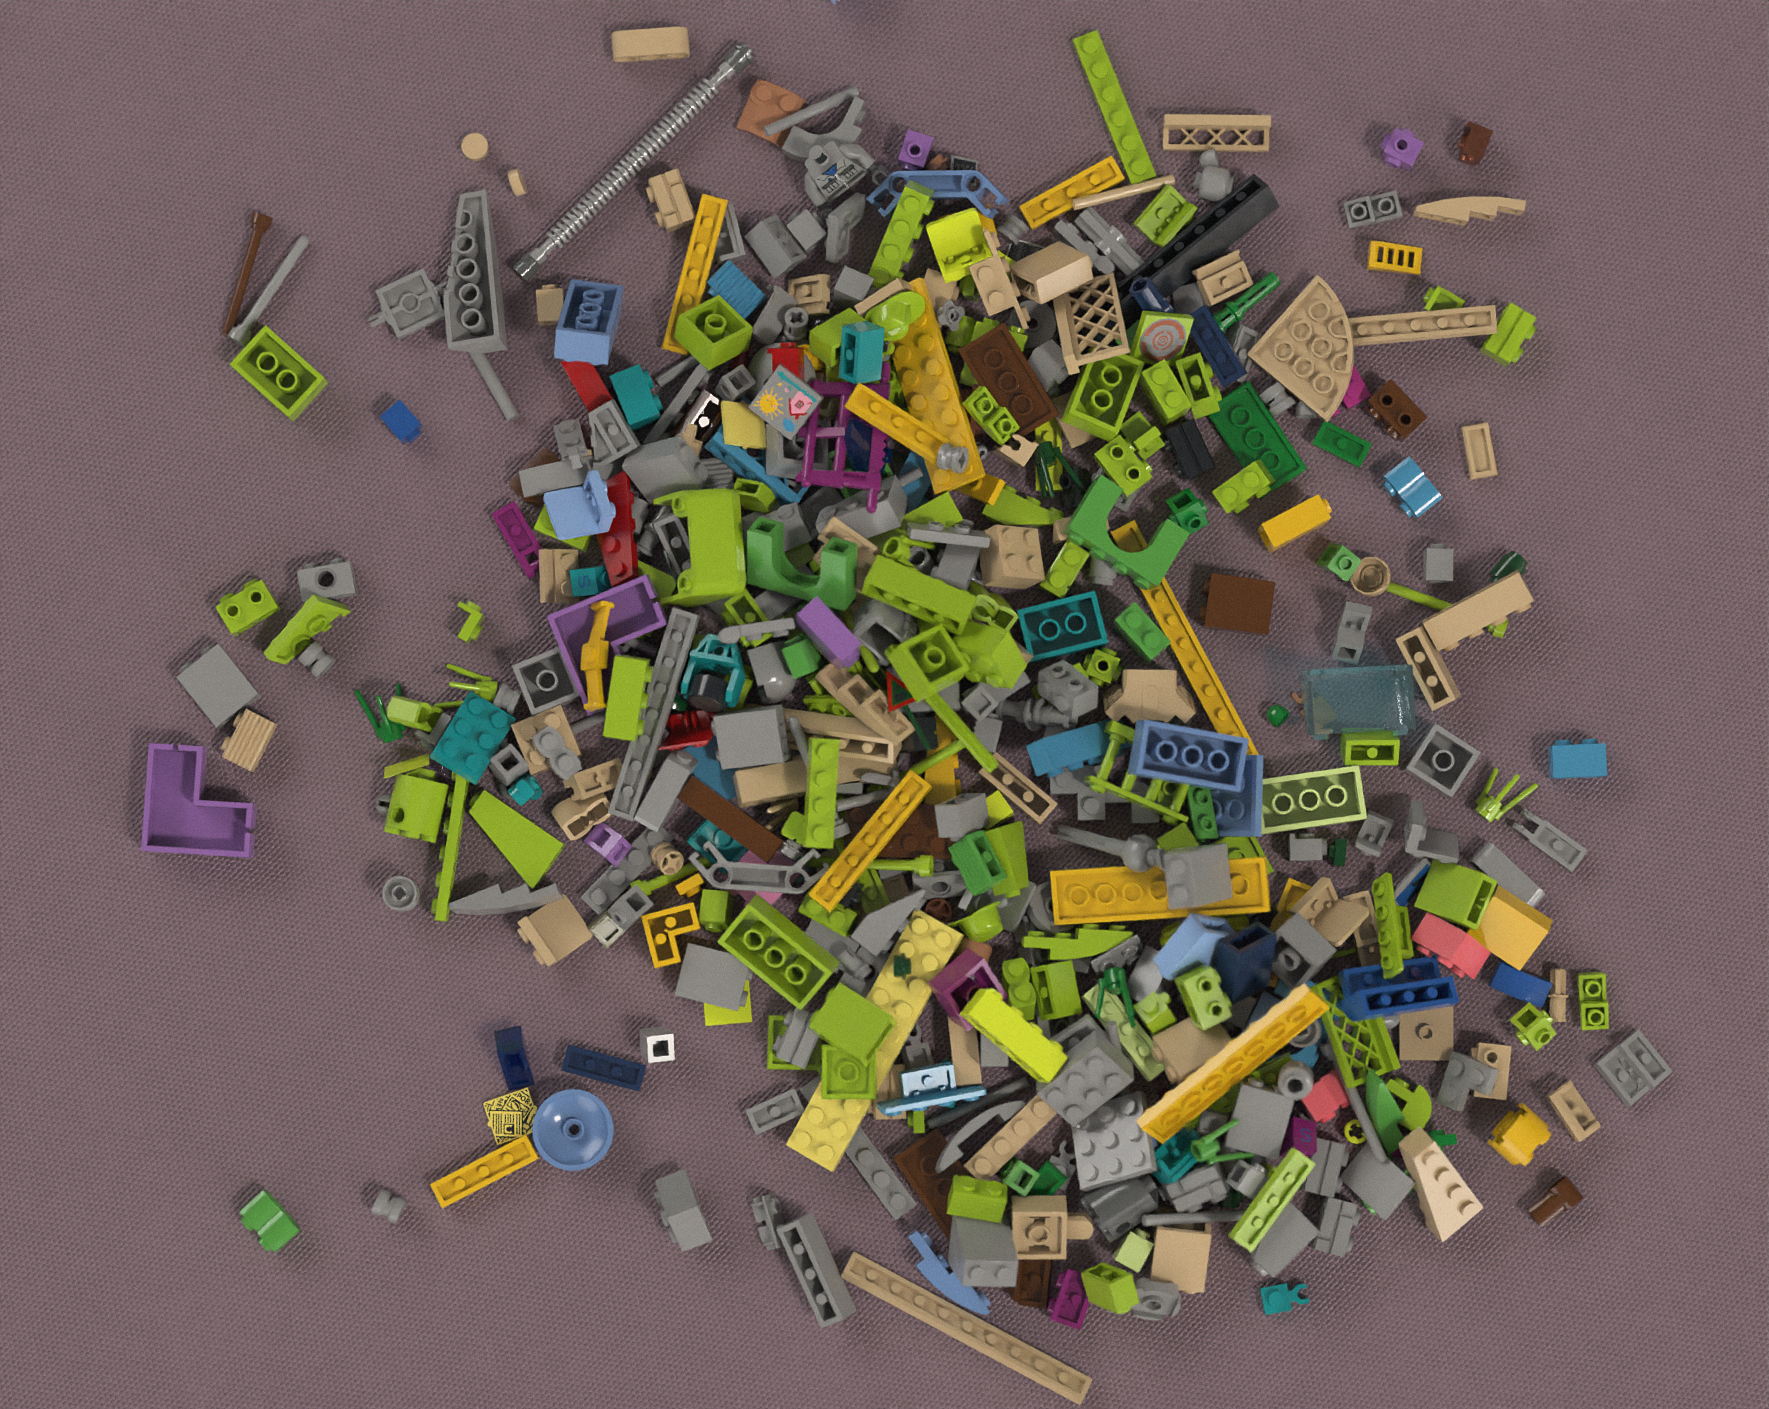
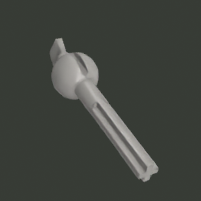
(1137, 853)

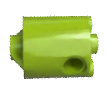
(416, 805)

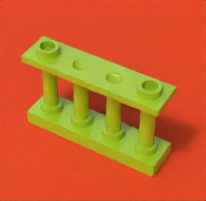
(1119, 735)

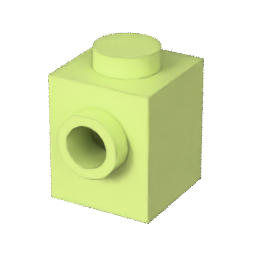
(1134, 1248)

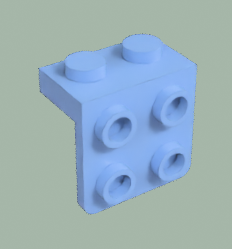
(580, 509)

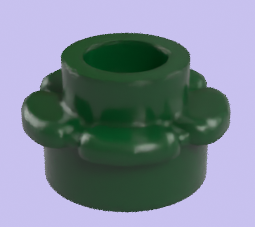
(901, 966)

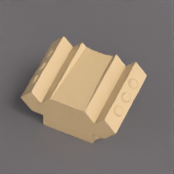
(1148, 697)

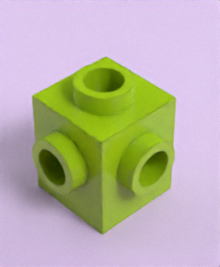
(1100, 677)
(1533, 1026)

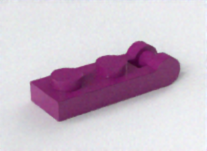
(518, 536)

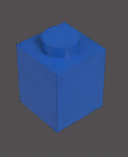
(402, 422)

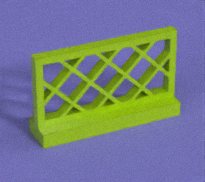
(1374, 1033)

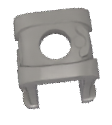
(877, 637)

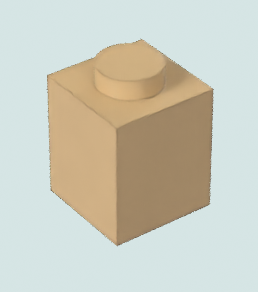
(549, 304)

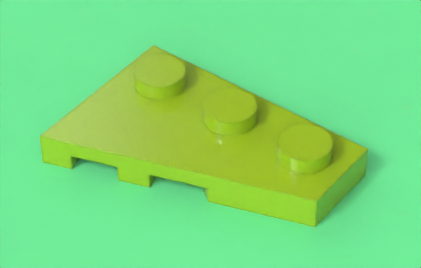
(310, 620)

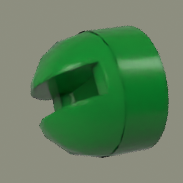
(1277, 715)

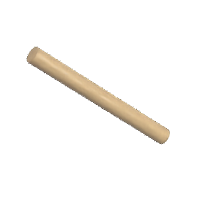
(1123, 192)

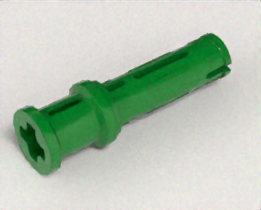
(1235, 313)

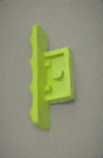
(1392, 926)

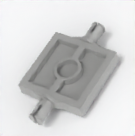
(410, 304)

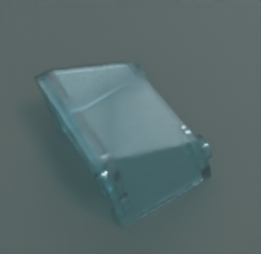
(1358, 699)

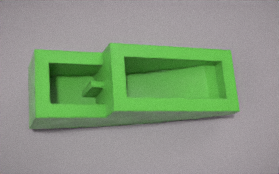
(1383, 1112)

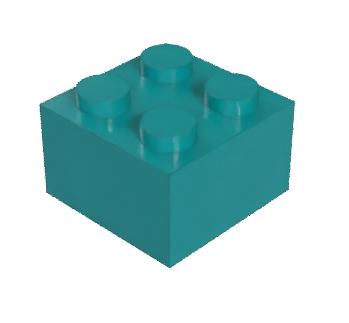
(636, 398)

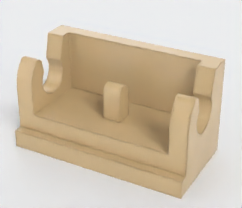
(1016, 452)
(594, 780)
(1573, 1111)

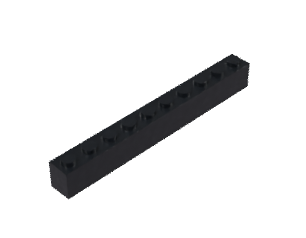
(1192, 249)

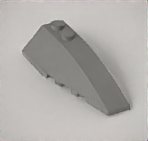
(474, 283)

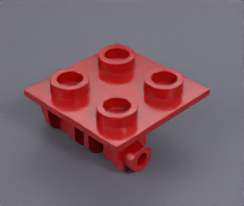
(688, 730)

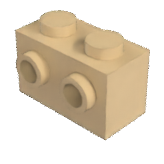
(1497, 1057)

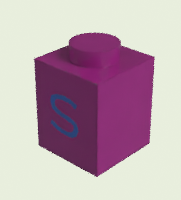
(1301, 1136)

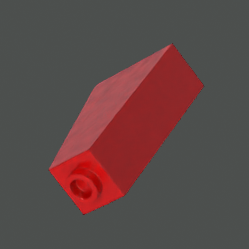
(587, 384)

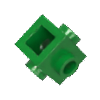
(1192, 514)

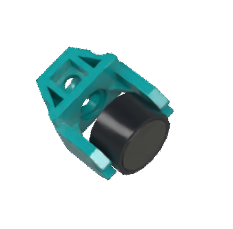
(708, 691)

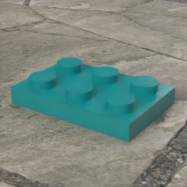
(472, 737)

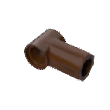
(1560, 1198)

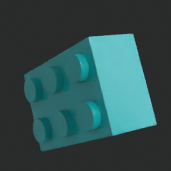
(1062, 627)

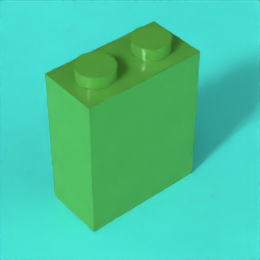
(1141, 633)

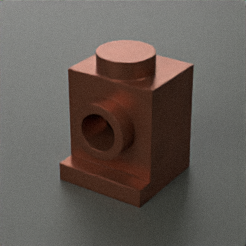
(1473, 144)

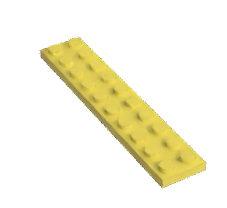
(831, 1123)

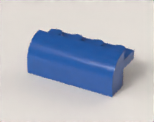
(1410, 991)

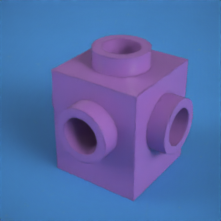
(1407, 142)

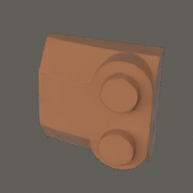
(767, 105)

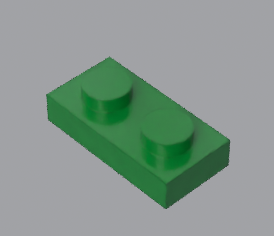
(1341, 444)

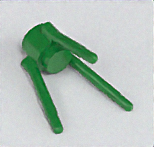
(389, 730)
(1115, 983)

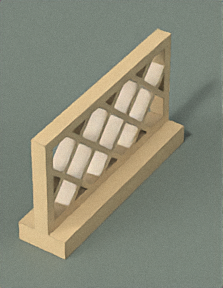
(1069, 331)

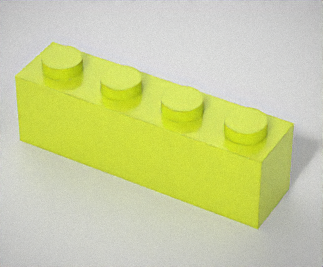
(1014, 1035)

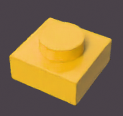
(690, 886)

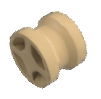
(673, 861)

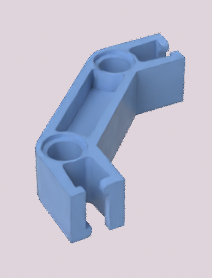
(946, 186)

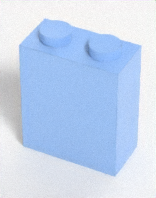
(1192, 945)

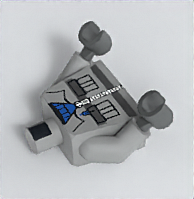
(836, 169)

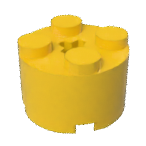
(1519, 1135)

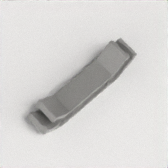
(759, 876)

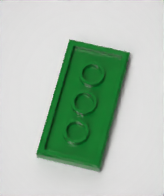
(1255, 435)

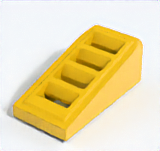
(1372, 263)

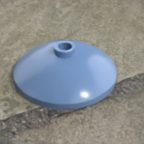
(553, 1135)

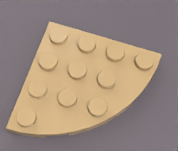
(1310, 349)

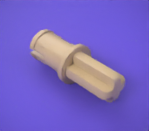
(1558, 995)

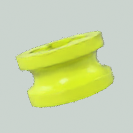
(1353, 1139)

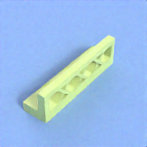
(1133, 1041)

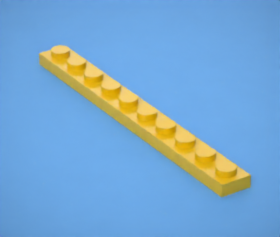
(1186, 646)

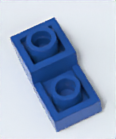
(1520, 984)

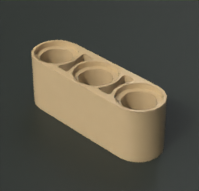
(650, 44)

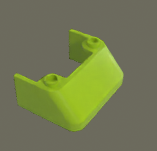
(714, 545)

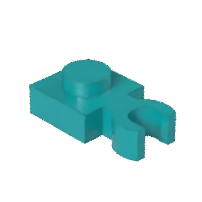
(1278, 1297)

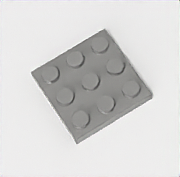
(1112, 1144)

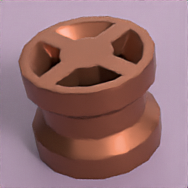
(940, 908)

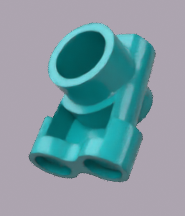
(525, 789)

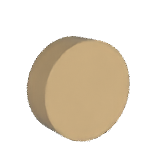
(475, 146)
(517, 182)

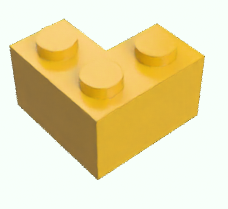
(663, 928)

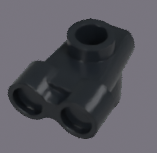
(1072, 493)

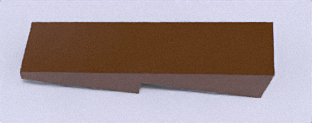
(730, 819)

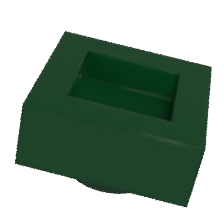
(1337, 852)

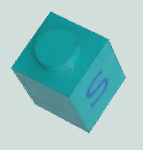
(589, 581)

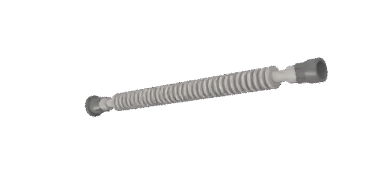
(733, 63)

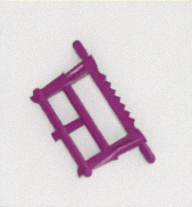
(838, 477)

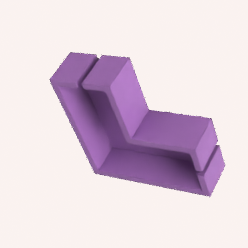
(631, 617)
(179, 817)

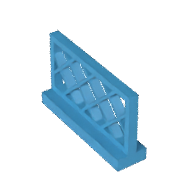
(749, 468)

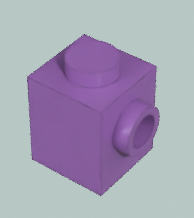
(915, 151)

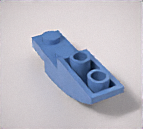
(934, 1269)

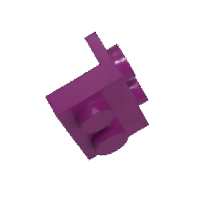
(1071, 1301)

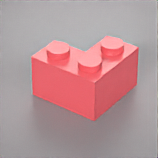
(1451, 945)
(1325, 1097)

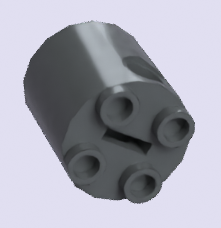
(1121, 1204)

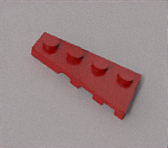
(618, 543)

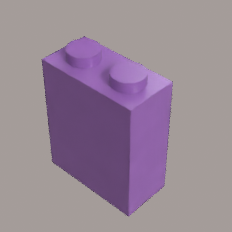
(828, 634)

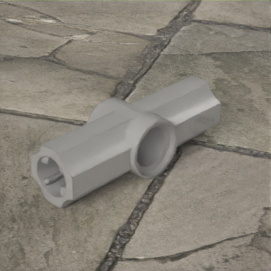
(1108, 241)

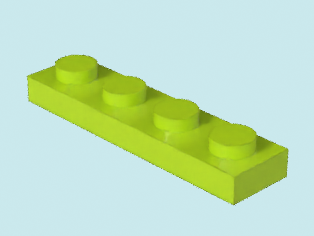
(1272, 1199)

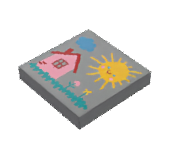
(786, 402)

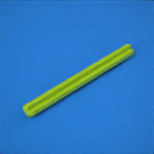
(958, 727)

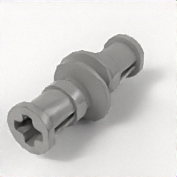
(1034, 714)

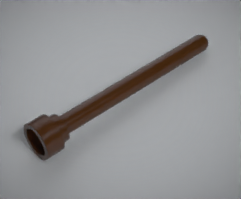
(259, 225)

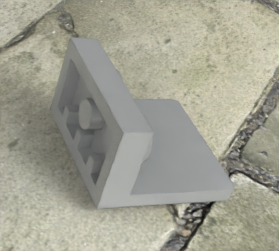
(1426, 841)
(1010, 910)

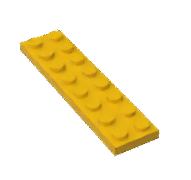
(934, 393)
(1127, 895)
(1232, 1063)

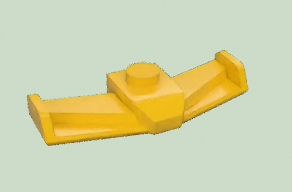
(595, 656)

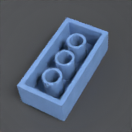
(588, 322)
(1188, 756)

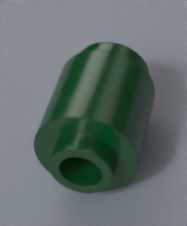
(1507, 565)

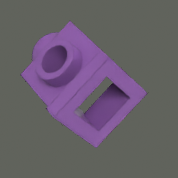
(607, 843)

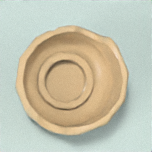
(1371, 577)

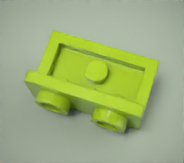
(1165, 216)

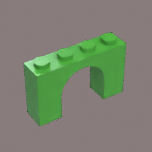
(1089, 529)
(771, 569)

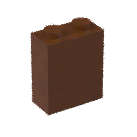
(1237, 604)

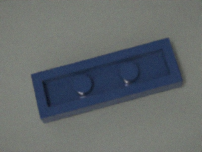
(1216, 347)
(604, 1068)

